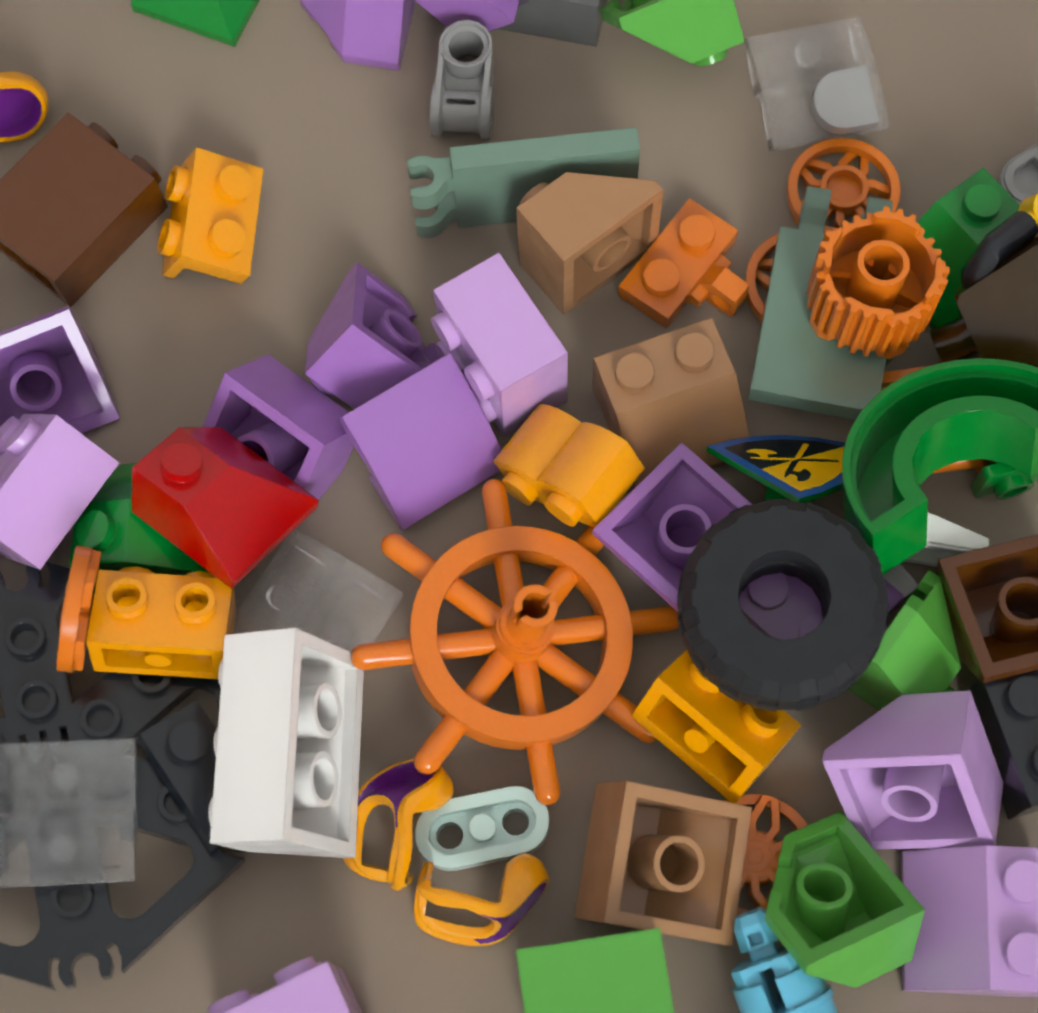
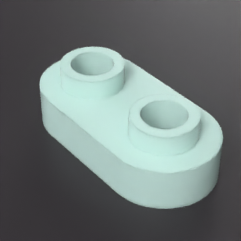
(481, 821)

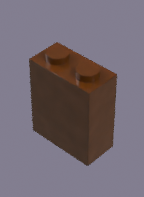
(75, 207)

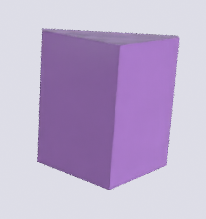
(54, 371)
(665, 518)

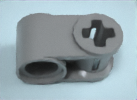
(463, 90)

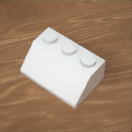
(287, 746)

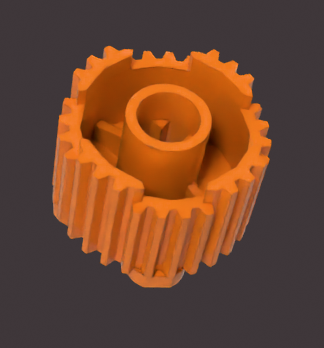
(875, 283)

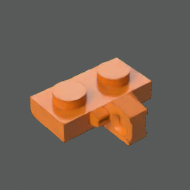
(686, 267)

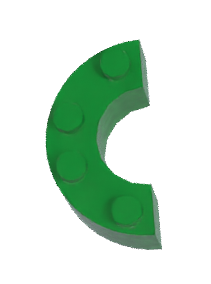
(925, 424)

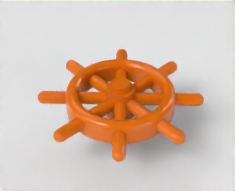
(518, 640)

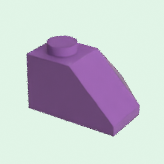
(365, 29)
(365, 341)

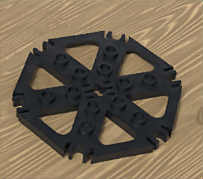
(40, 704)

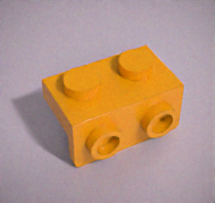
(211, 216)

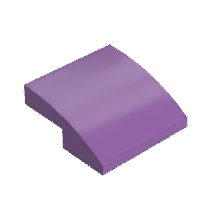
(424, 441)

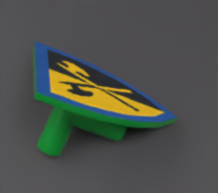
(786, 464)

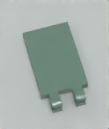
(490, 179)
(791, 361)

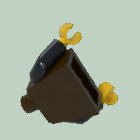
(998, 295)

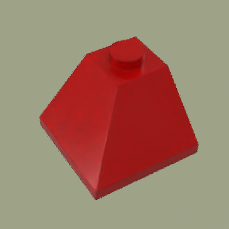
(217, 500)

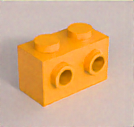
(160, 623)
(709, 731)

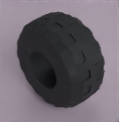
(800, 543)

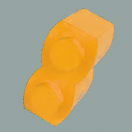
(568, 466)

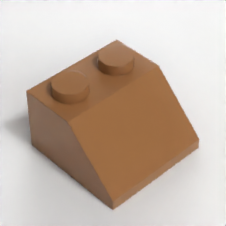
(585, 232)
(670, 394)
(663, 862)

